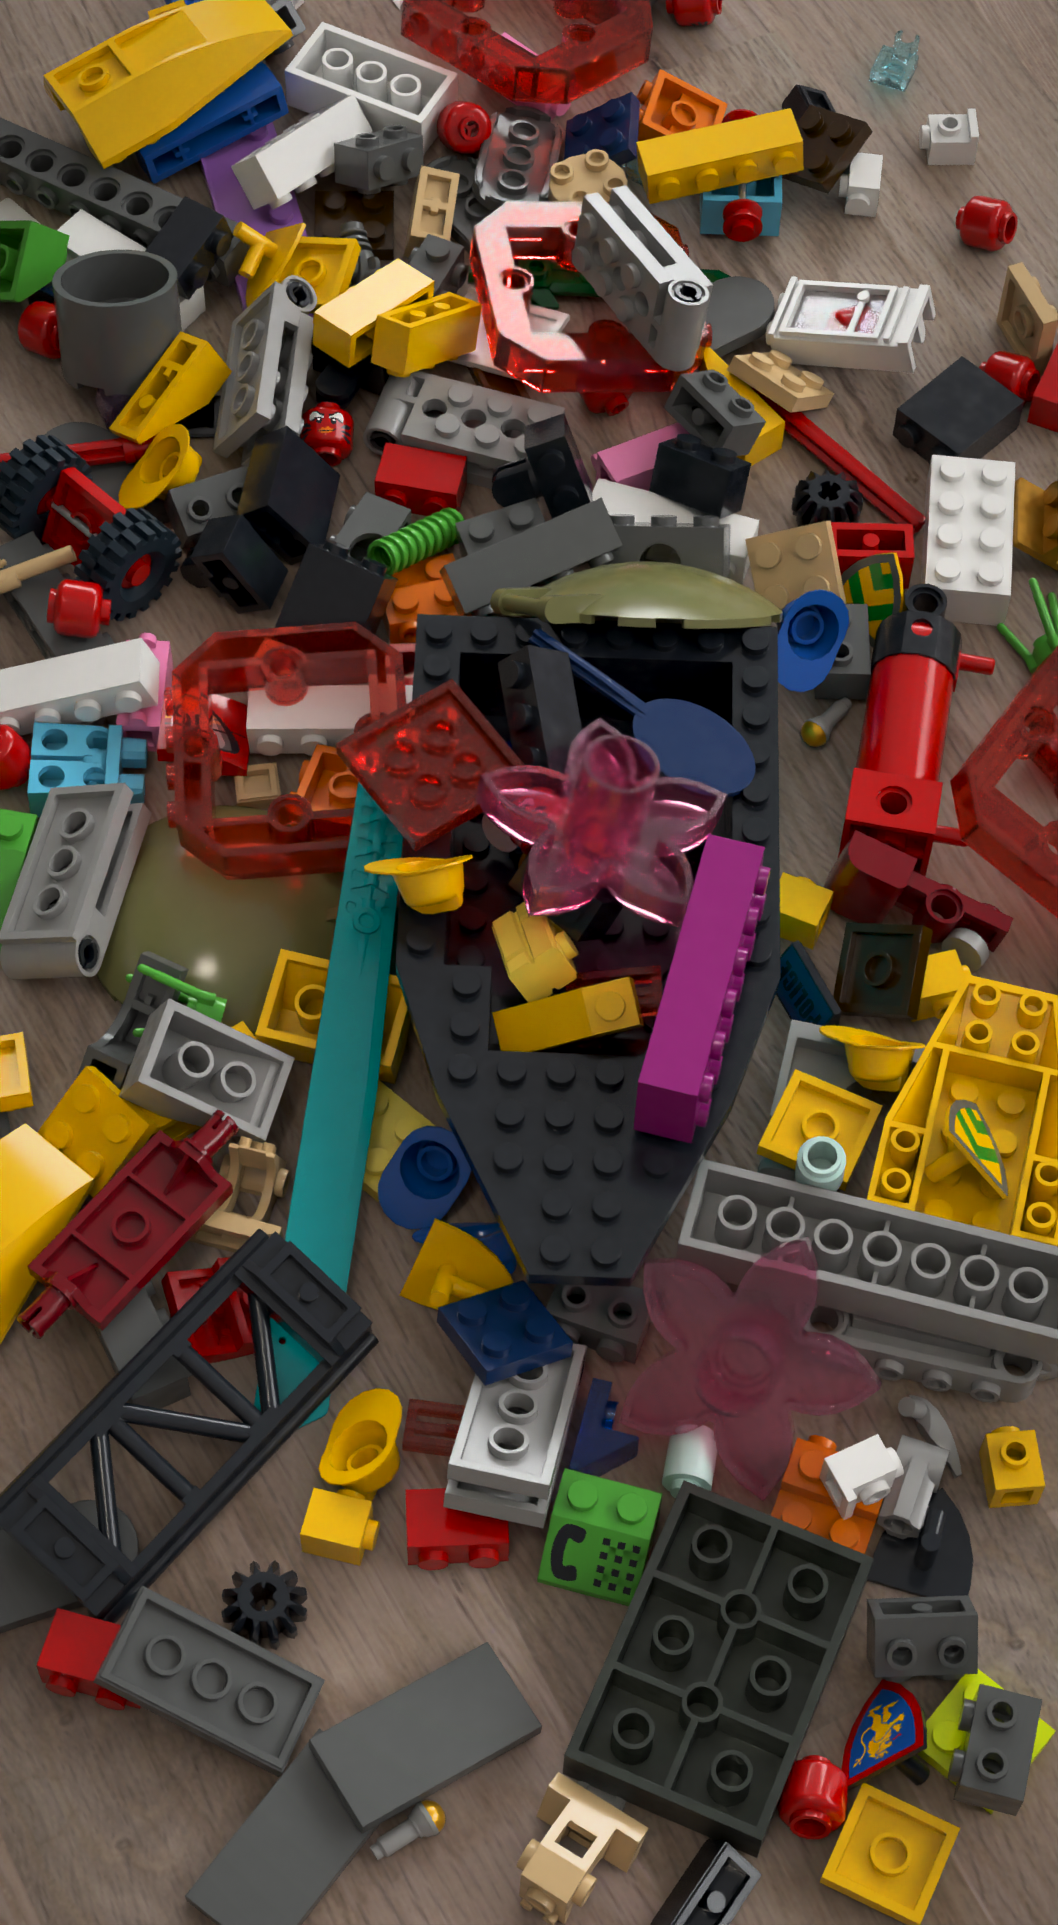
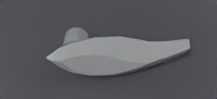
(932, 1428)

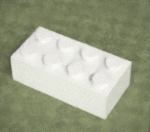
(385, 81)
(970, 536)

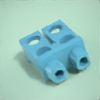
(83, 756)

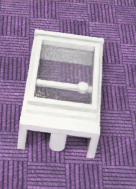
(878, 333)

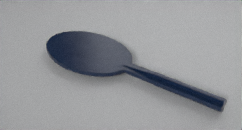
(682, 734)

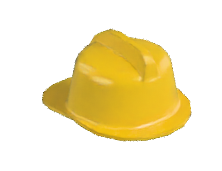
(164, 466)
(426, 883)
(873, 1058)
(363, 1443)

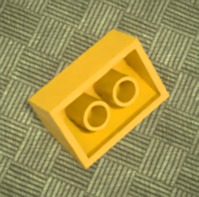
(295, 1006)

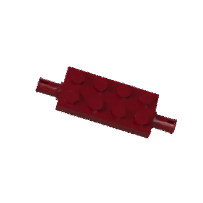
(130, 1228)

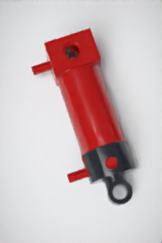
(905, 728)

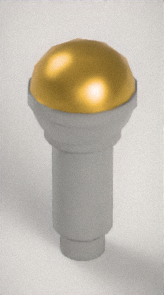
(818, 729)
(423, 1821)

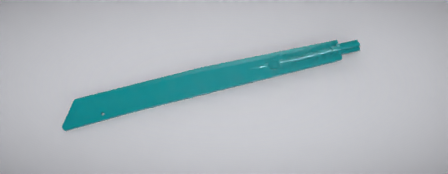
(343, 1075)

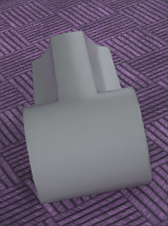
(910, 1494)

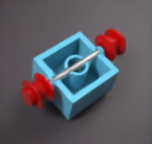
(743, 209)

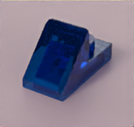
(597, 1444)

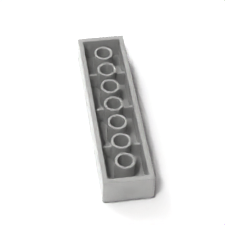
(881, 1259)

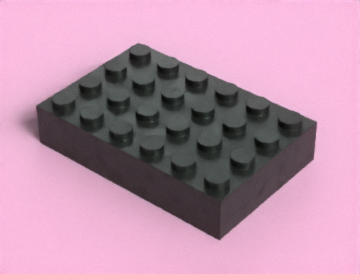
(718, 1668)

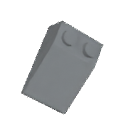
(199, 1066)

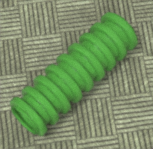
(416, 541)

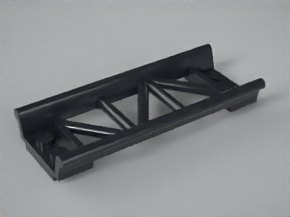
(279, 1286)

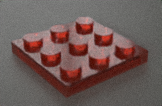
(427, 762)

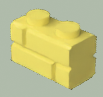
(535, 953)

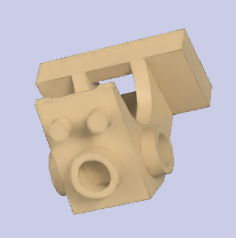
(253, 1170)
(554, 1876)

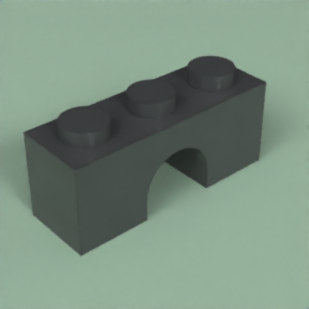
(369, 522)
(698, 544)

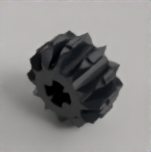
(826, 499)
(264, 1586)

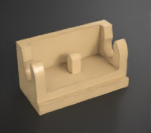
(431, 206)

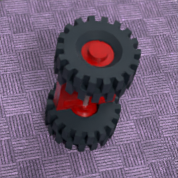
(122, 549)

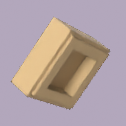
(258, 787)

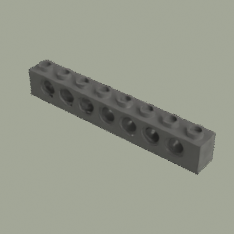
(75, 181)

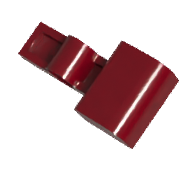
(876, 876)

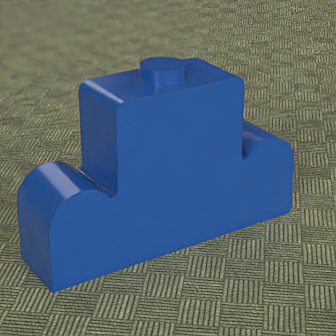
(234, 113)

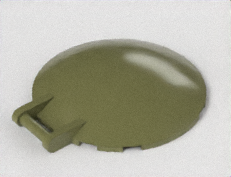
(639, 595)
(215, 925)

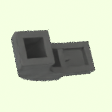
(117, 1047)

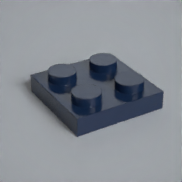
(607, 128)
(504, 1332)

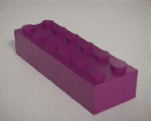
(702, 990)

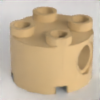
(584, 176)

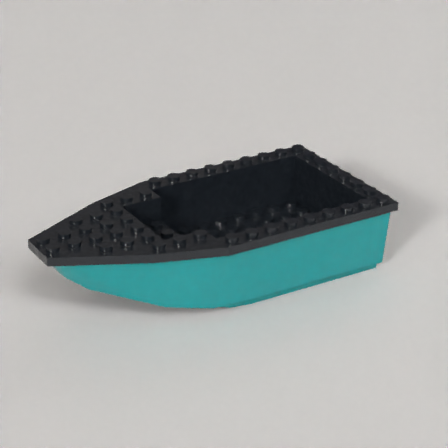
(557, 1124)

